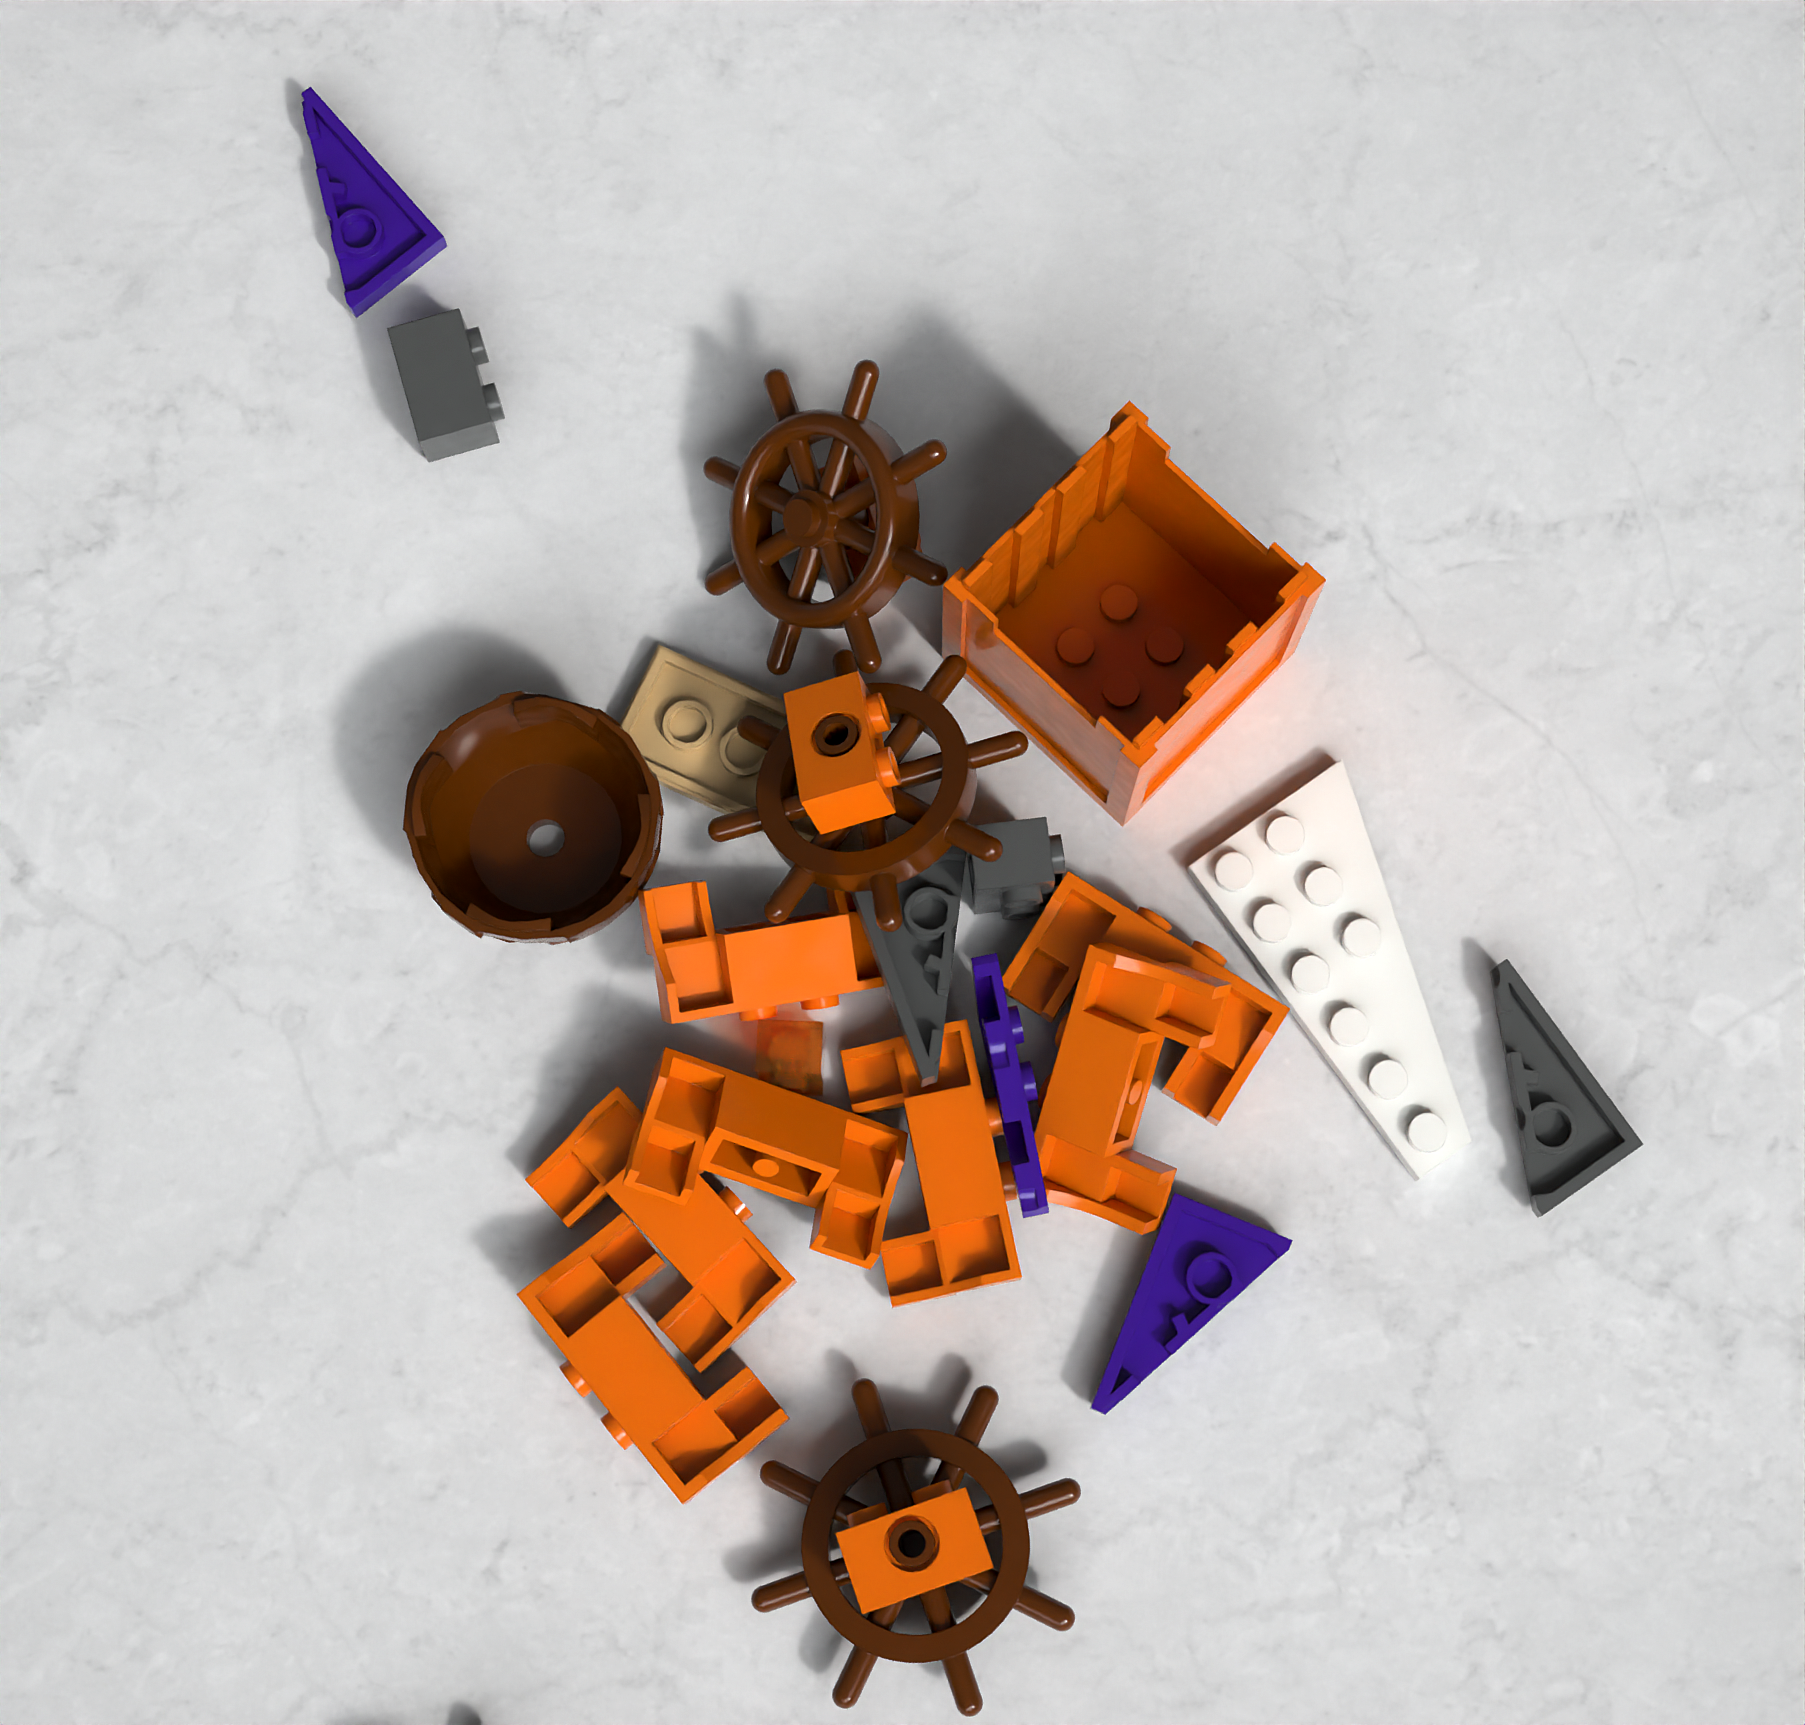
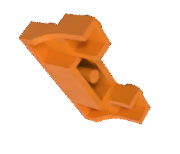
(1053, 960)
(1104, 1077)
(633, 1373)

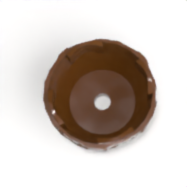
(504, 776)

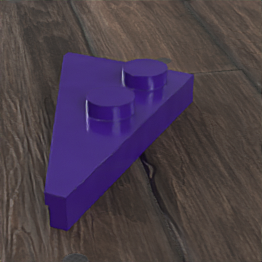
(372, 220)
(1011, 1081)
(1190, 1276)

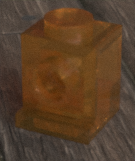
(791, 1055)

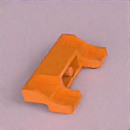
(753, 964)
(770, 1141)
(955, 1163)
(704, 1240)

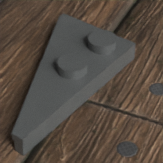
(919, 956)
(1561, 1111)

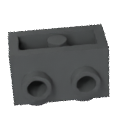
(444, 384)
(1024, 872)

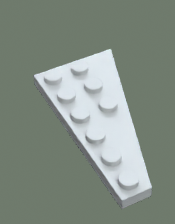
(1324, 934)

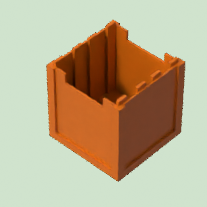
(1125, 617)

